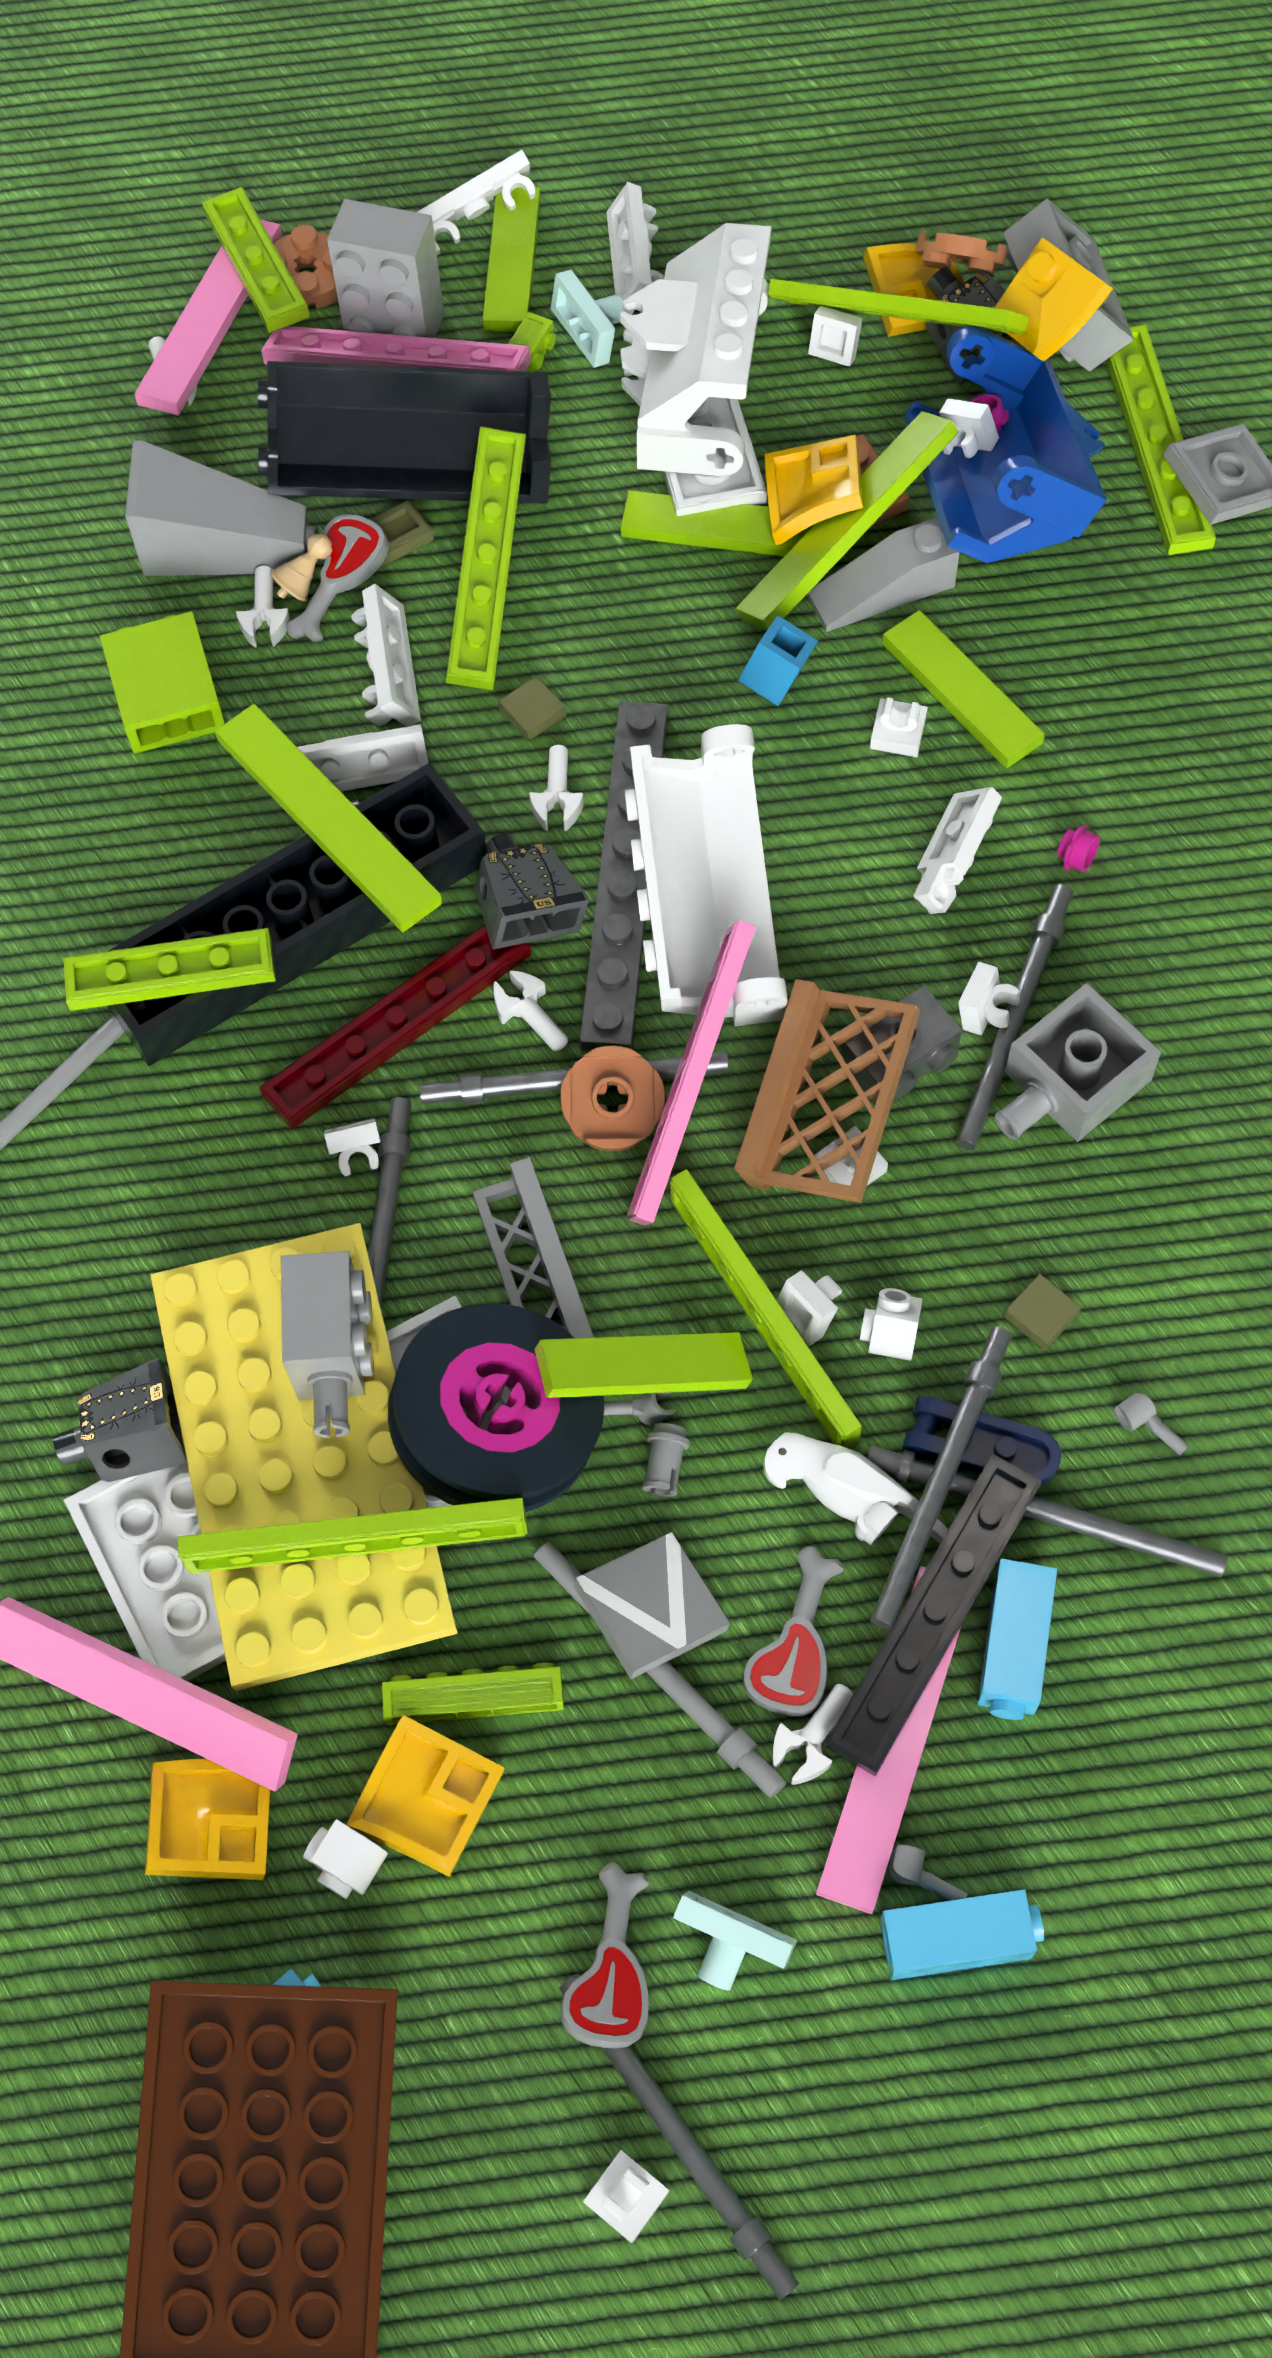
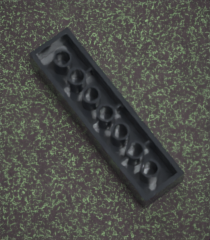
(306, 906)

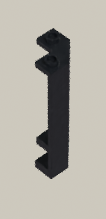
(396, 429)

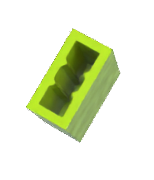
(162, 682)

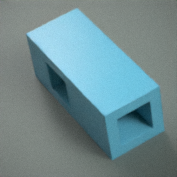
(1017, 1639)
(960, 1934)

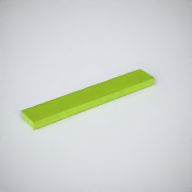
(899, 306)
(1151, 430)
(834, 536)
(486, 559)
(329, 818)
(764, 1312)
(353, 1535)

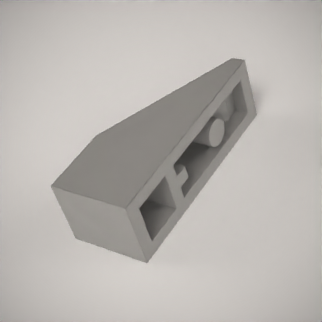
(889, 575)

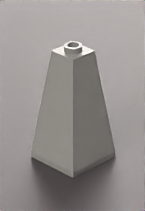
(207, 521)

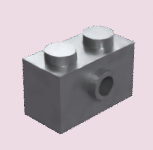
(931, 1049)

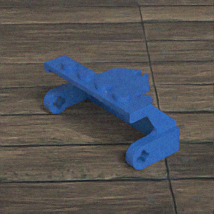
(1038, 476)

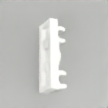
(473, 196)
(630, 241)
(388, 658)
(369, 757)

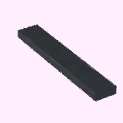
(933, 1615)

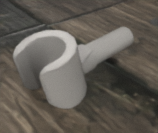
(644, 1407)
(1140, 1410)
(907, 1867)

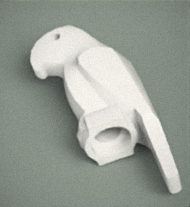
(843, 1483)

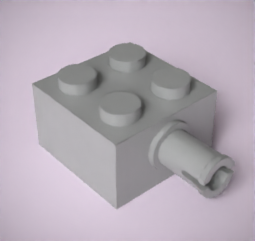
(1076, 1066)
(326, 1334)

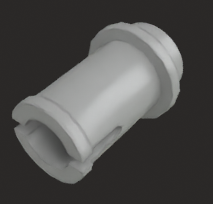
(665, 1459)

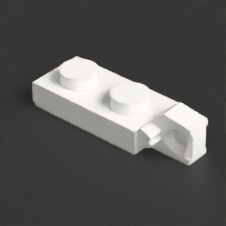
(954, 846)

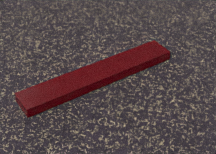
(389, 1026)

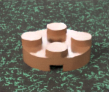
(309, 249)
(960, 250)
(633, 1078)

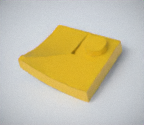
(899, 271)
(1055, 295)
(812, 484)
(425, 1796)
(206, 1822)

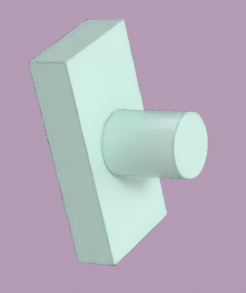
(586, 319)
(732, 1937)

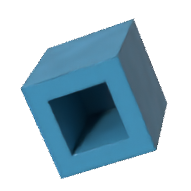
(777, 660)

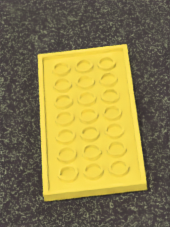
(264, 1467)

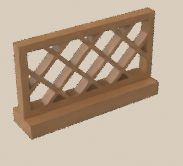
(784, 1092)

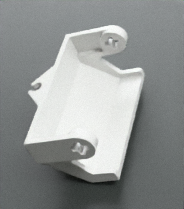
(693, 346)
(704, 873)

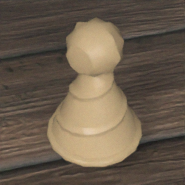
(297, 574)

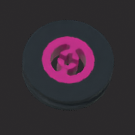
(466, 1364)

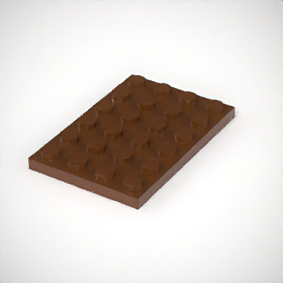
(260, 2172)

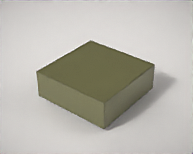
(532, 708)
(1042, 1312)

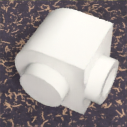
(893, 1324)
(344, 1858)

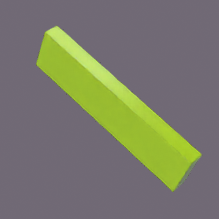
(256, 260)
(511, 262)
(728, 528)
(963, 689)
(168, 969)
(642, 1364)

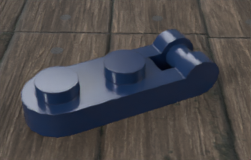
(1014, 1442)

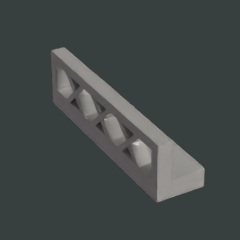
(542, 1237)

